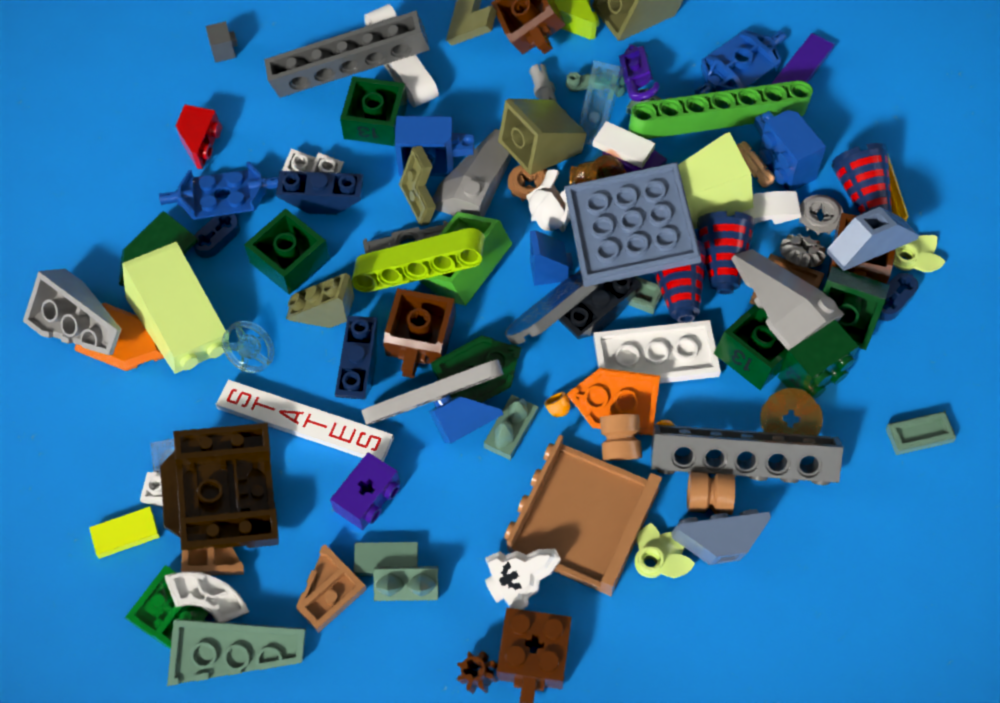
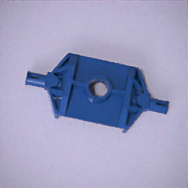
(725, 72)
(201, 194)

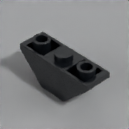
(600, 307)

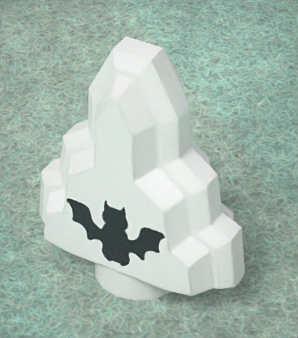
(519, 575)

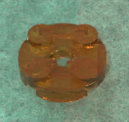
(798, 401)

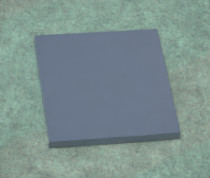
(632, 224)

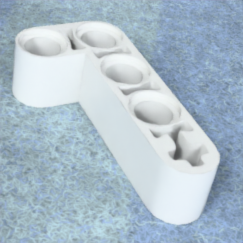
(418, 82)

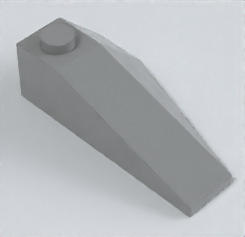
(474, 180)
(790, 302)
(69, 311)

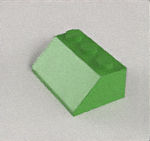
(465, 283)

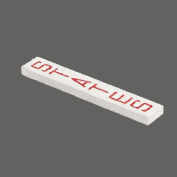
(304, 421)

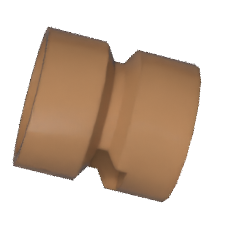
(620, 437)
(710, 493)

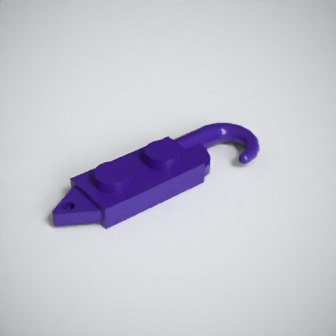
(637, 73)

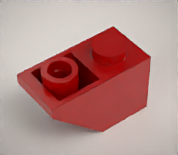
(197, 132)

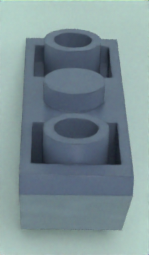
(870, 237)
(721, 537)

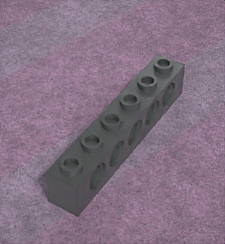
(347, 54)
(794, 447)

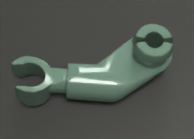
(580, 82)

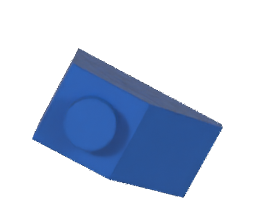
(548, 259)
(461, 416)

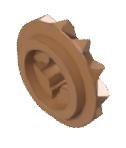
(517, 180)

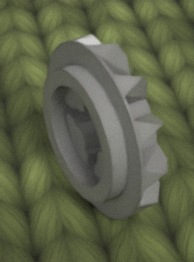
(831, 211)
(795, 248)

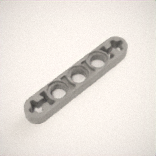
(432, 392)

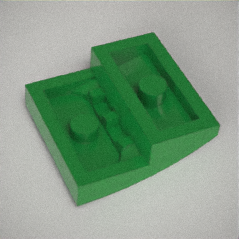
(156, 610)

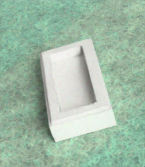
(623, 144)

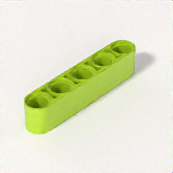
(418, 260)

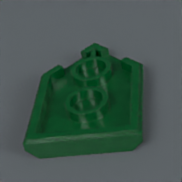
(157, 234)
(474, 354)

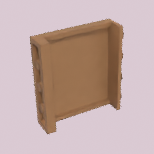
(584, 513)

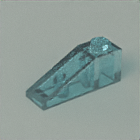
(600, 98)

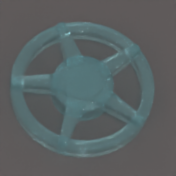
(248, 347)

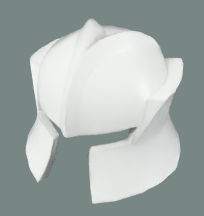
(548, 205)

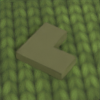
(470, 21)
(413, 185)

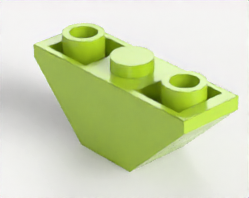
(578, 17)

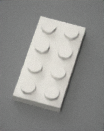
(669, 350)

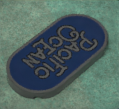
(549, 309)

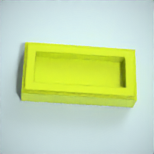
(124, 532)

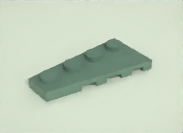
(223, 648)

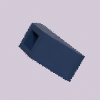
(320, 190)
(357, 358)

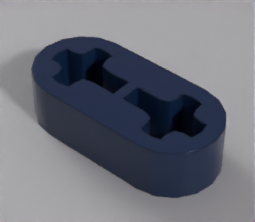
(216, 234)
(899, 300)

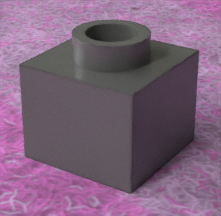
(221, 41)

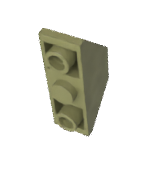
(323, 303)

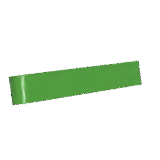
(717, 109)

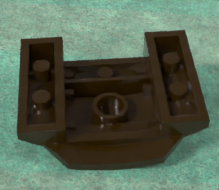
(220, 488)

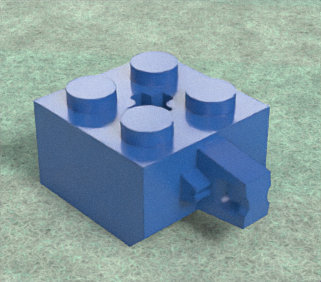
(435, 137)
(789, 148)

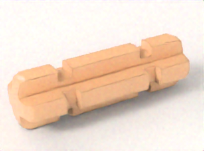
(756, 165)

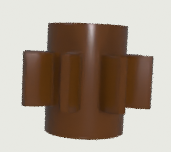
(469, 670)

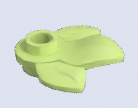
(919, 255)
(662, 550)

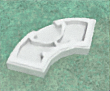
(206, 593)

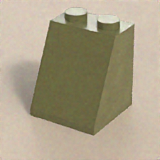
(633, 16)
(539, 133)

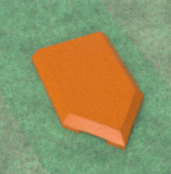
(133, 344)
(617, 393)

